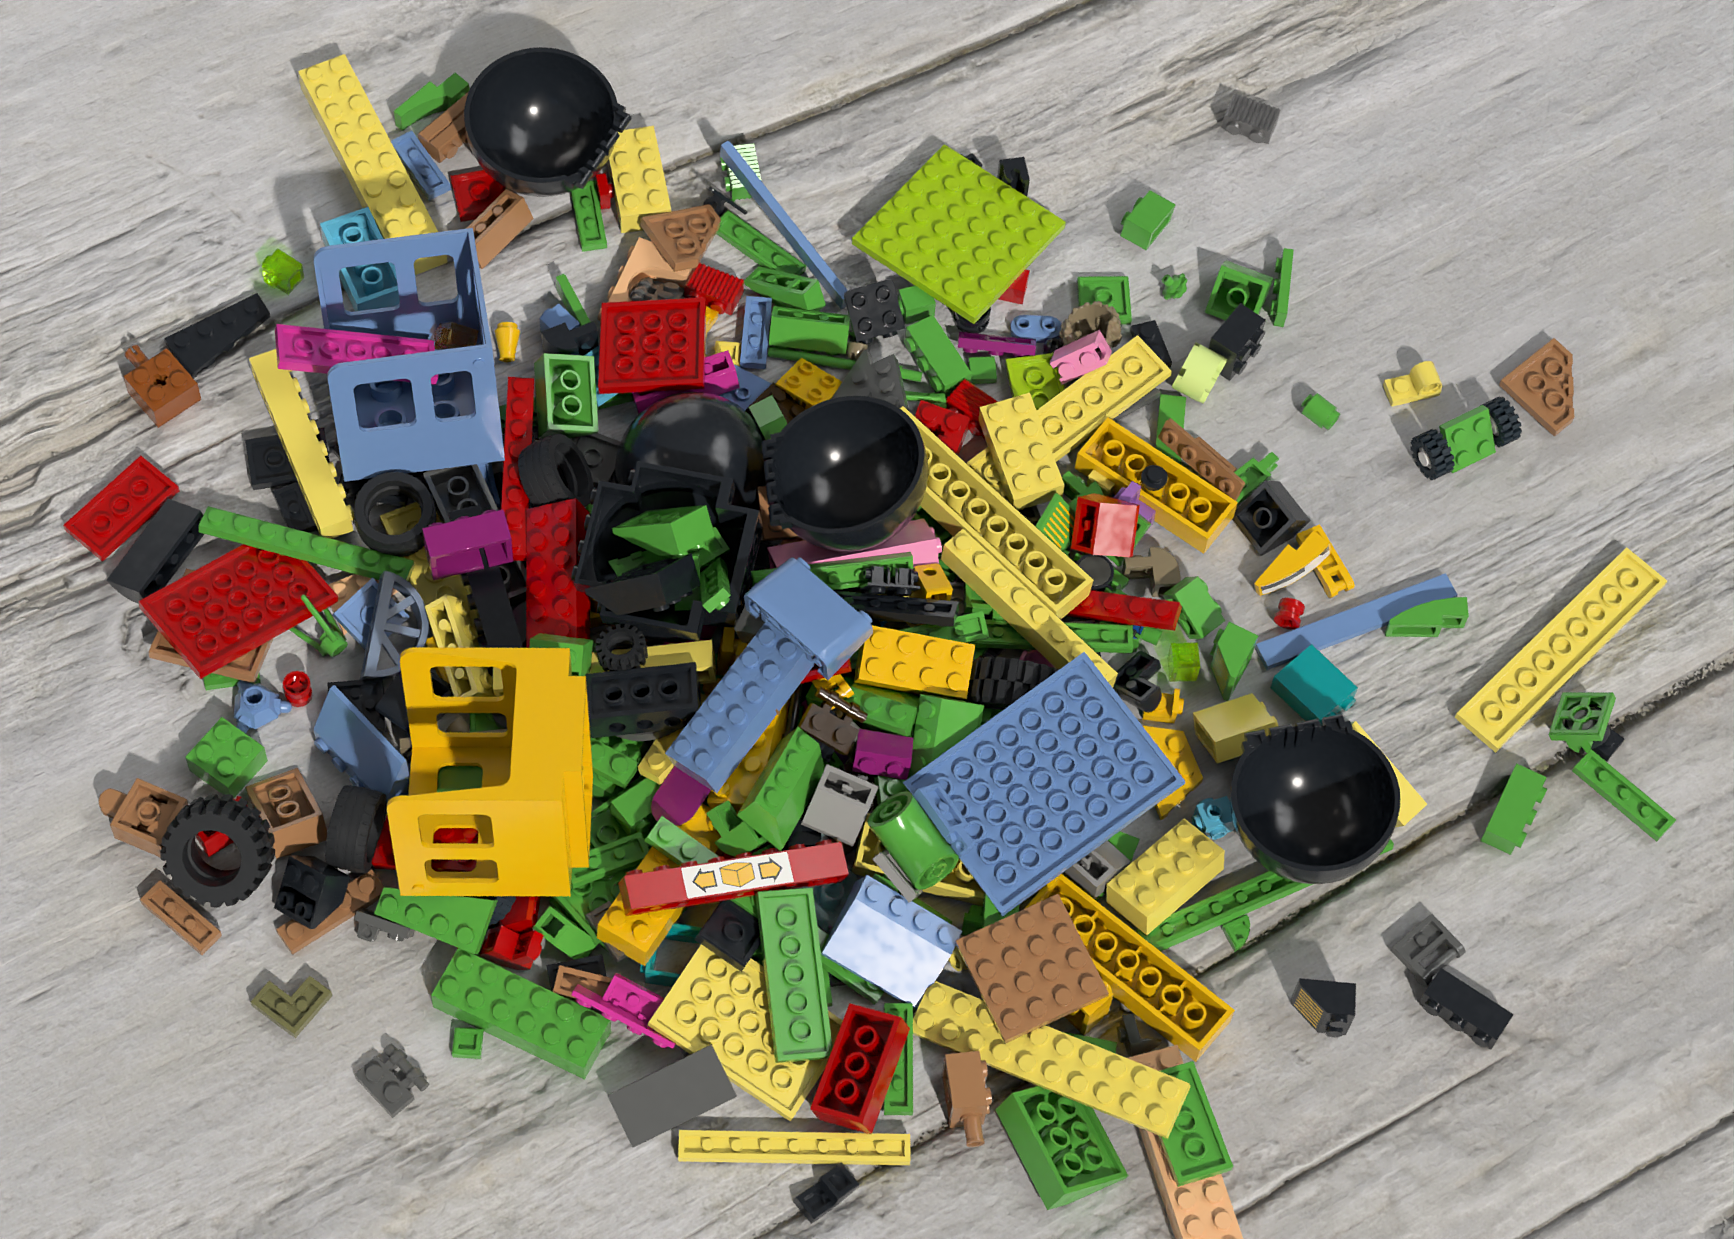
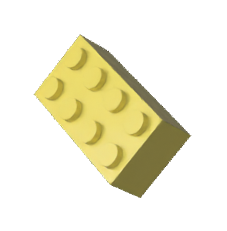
(637, 178)
(1021, 451)
(1165, 876)

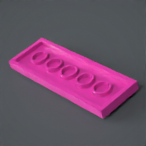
(320, 349)

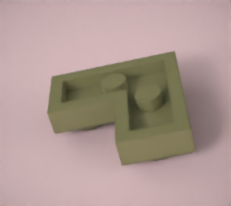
(293, 1011)

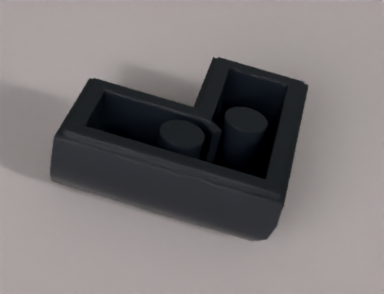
(1133, 682)

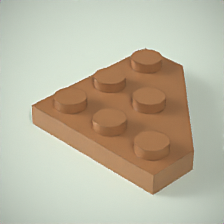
(682, 234)
(1545, 386)

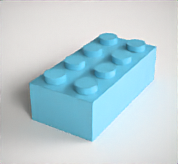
(366, 285)

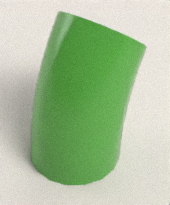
(913, 840)

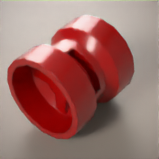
(295, 683)

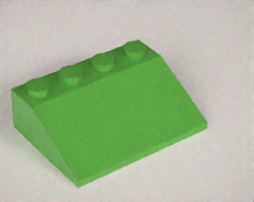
(1060, 1145)

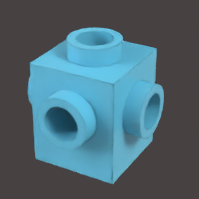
(1213, 817)

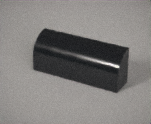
(158, 551)

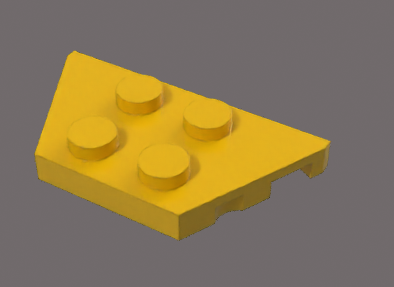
(1178, 751)

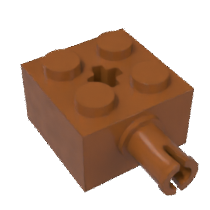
(160, 385)

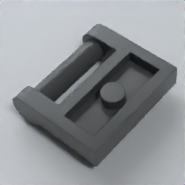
(1421, 943)

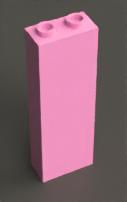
(913, 538)

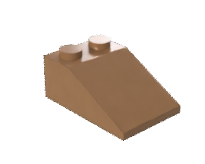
(289, 811)

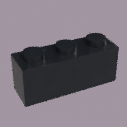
(1465, 1009)

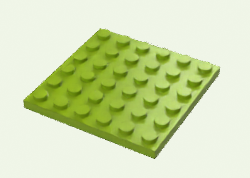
(958, 233)

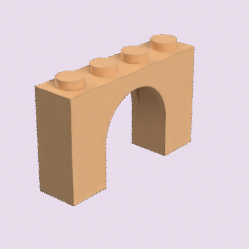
(643, 262)

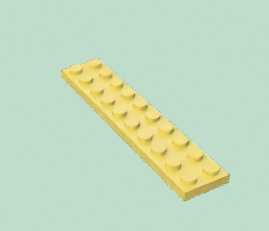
(1088, 402)
(1560, 649)
(1054, 1061)

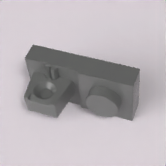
(371, 924)

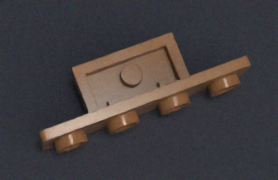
(1202, 459)

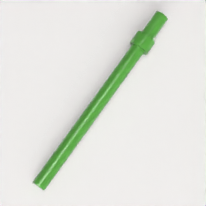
(832, 361)

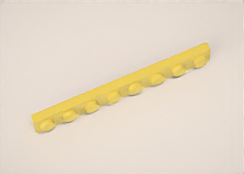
(793, 1147)

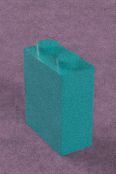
(1314, 686)

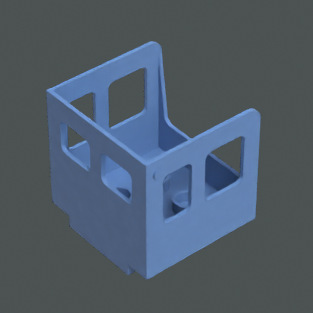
(413, 423)

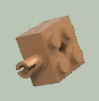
(966, 1094)

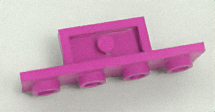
(627, 1003)

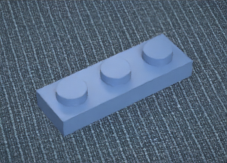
(421, 166)
(755, 332)

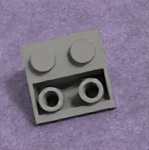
(839, 805)
(1097, 869)

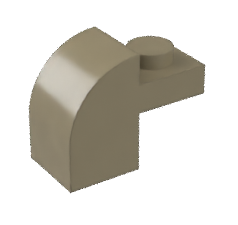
(1157, 566)

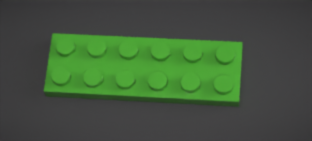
(794, 975)

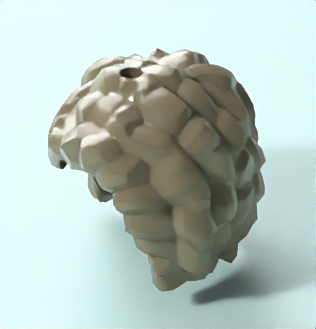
(1089, 319)

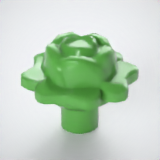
(1174, 286)

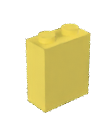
(1224, 725)

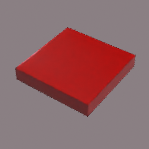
(474, 193)

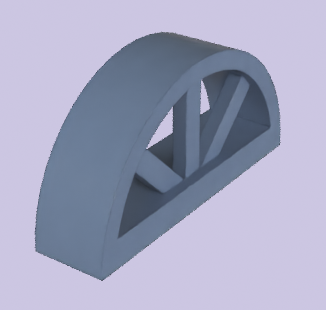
(378, 625)

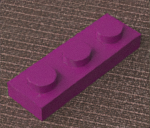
(996, 344)

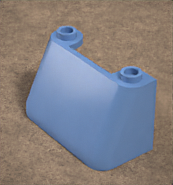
(809, 615)

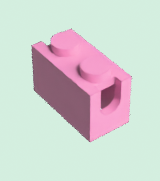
(1081, 357)

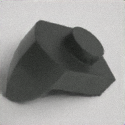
(1129, 1035)

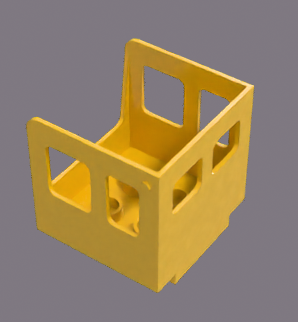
(534, 777)

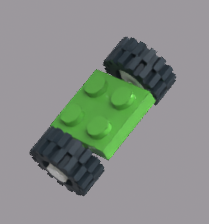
(1466, 438)

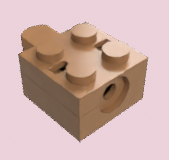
(141, 814)

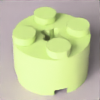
(1199, 373)

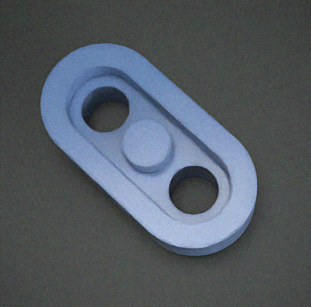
(1036, 327)

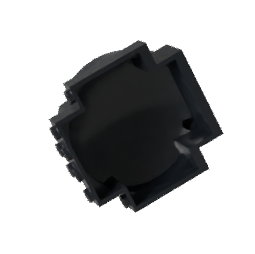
(666, 488)

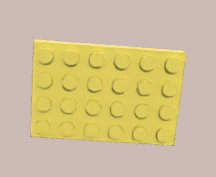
(731, 1012)

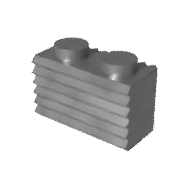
(1250, 119)

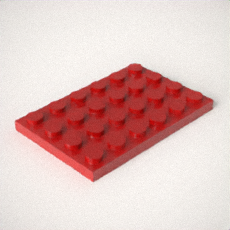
(235, 605)

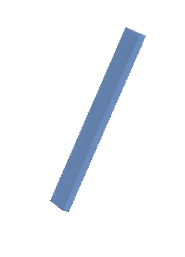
(783, 223)
(1351, 622)

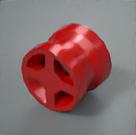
(1289, 613)

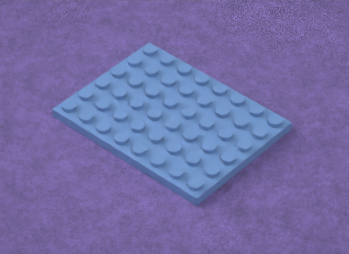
(1049, 781)

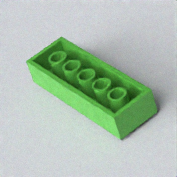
(521, 1013)

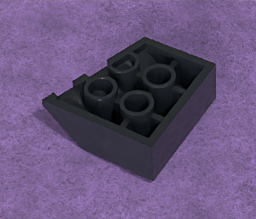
(648, 586)

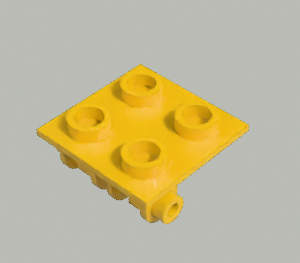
(808, 384)

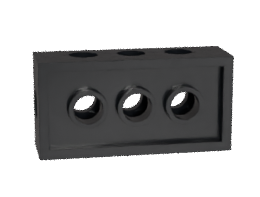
(642, 699)

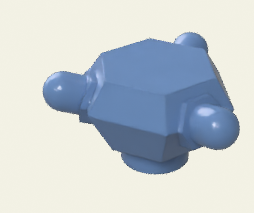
(257, 706)

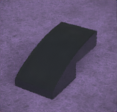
(826, 1193)

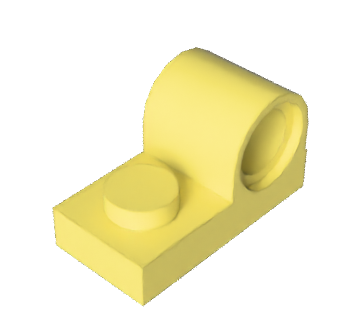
(1420, 384)

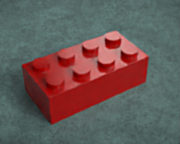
(860, 1068)

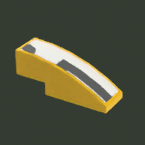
(1293, 564)

